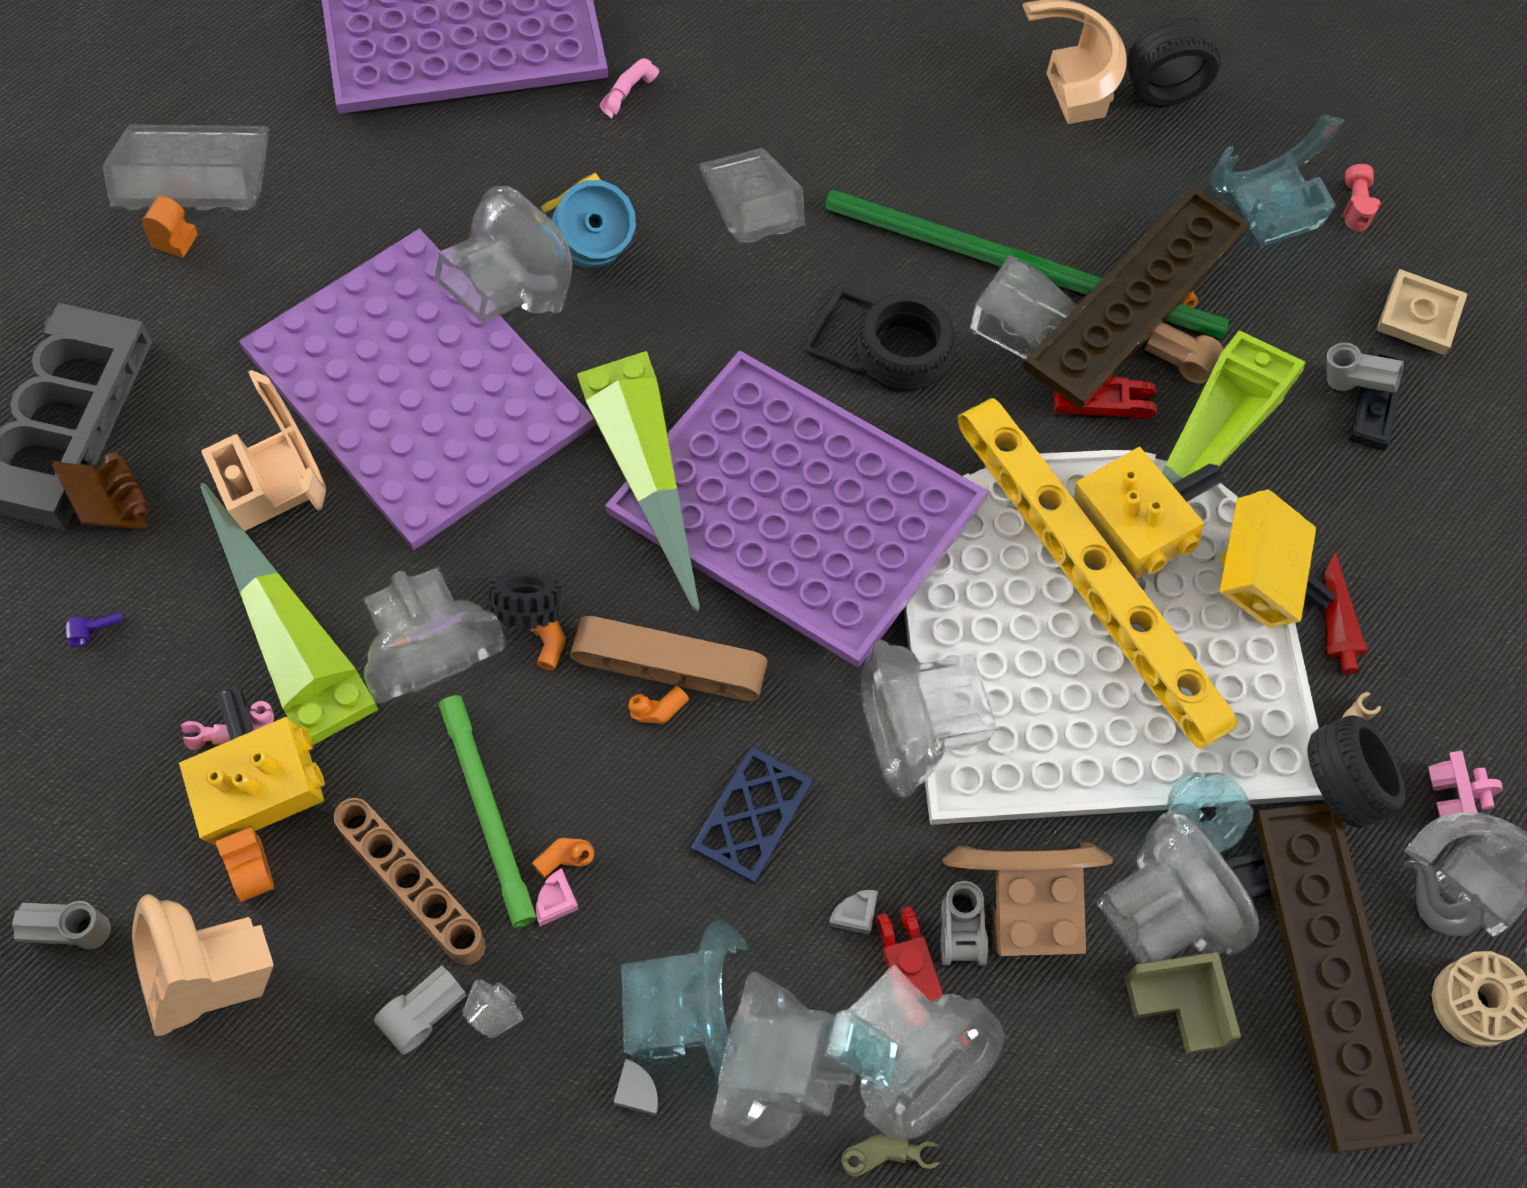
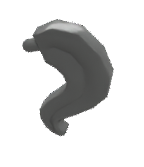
(1439, 915)

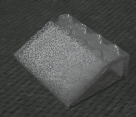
(187, 164)

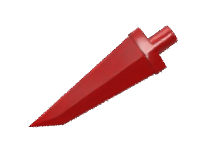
(1342, 626)

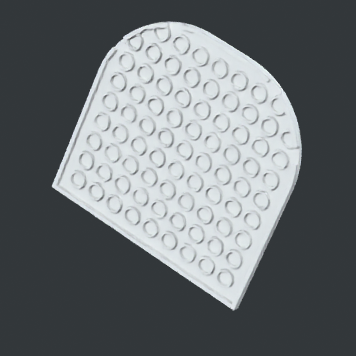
(1067, 702)

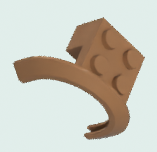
(1036, 897)

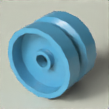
(605, 207)

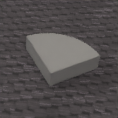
(855, 912)
(636, 1090)

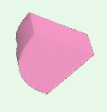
(555, 899)

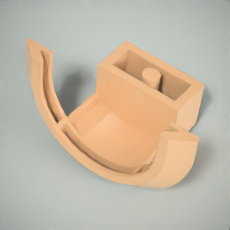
(1086, 73)
(270, 474)

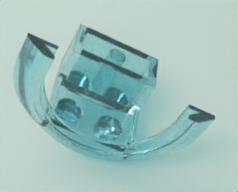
(1275, 194)
(679, 1000)

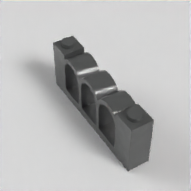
(69, 335)

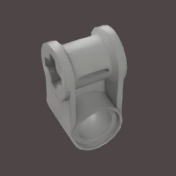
(963, 933)

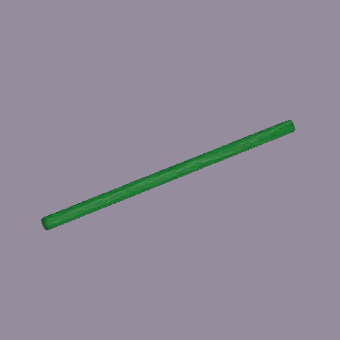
(997, 254)

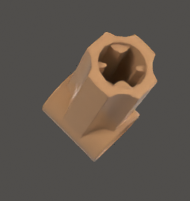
(1192, 355)

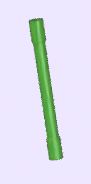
(513, 888)

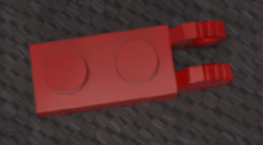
(1114, 400)
(910, 956)

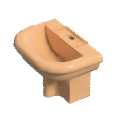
(194, 970)

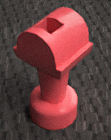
(1361, 206)

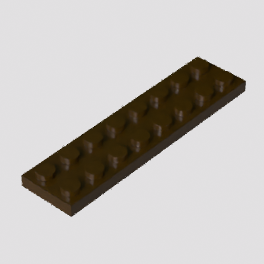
(1136, 297)
(1336, 979)

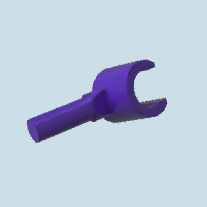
(78, 628)

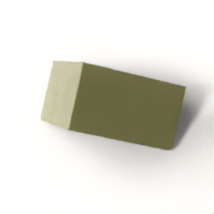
(1194, 991)

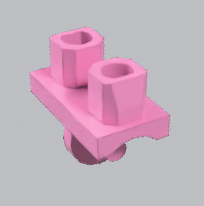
(1455, 774)

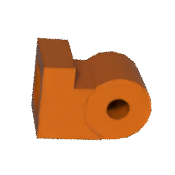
(167, 227)
(246, 864)

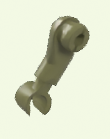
(878, 1149)

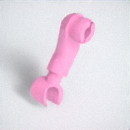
(642, 68)
(260, 714)

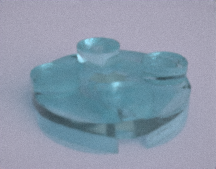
(1213, 788)

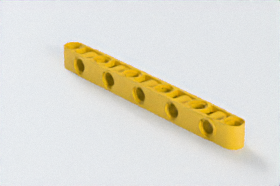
(1109, 591)

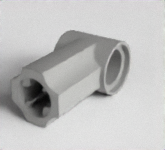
(1350, 369)
(60, 924)
(410, 1017)

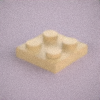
(1422, 312)

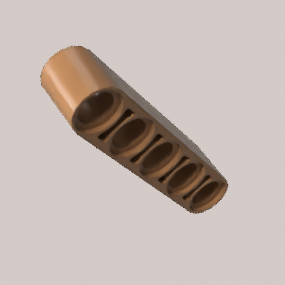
(669, 658)
(400, 863)

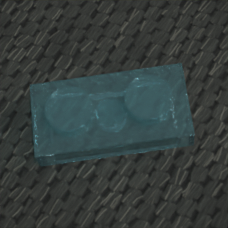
(862, 1048)

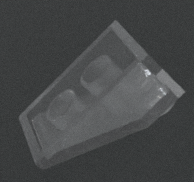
(754, 195)
(1019, 308)

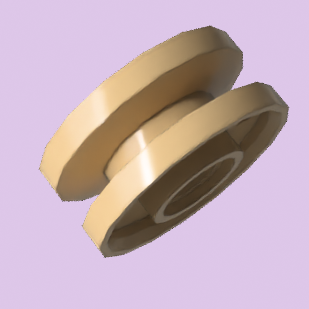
(1462, 1012)

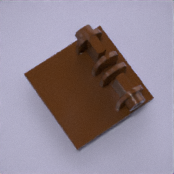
(104, 493)

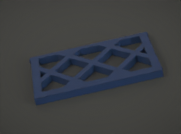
(766, 844)

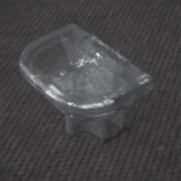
(509, 260)
(424, 635)
(921, 712)
(1180, 897)
(938, 1058)
(774, 1066)

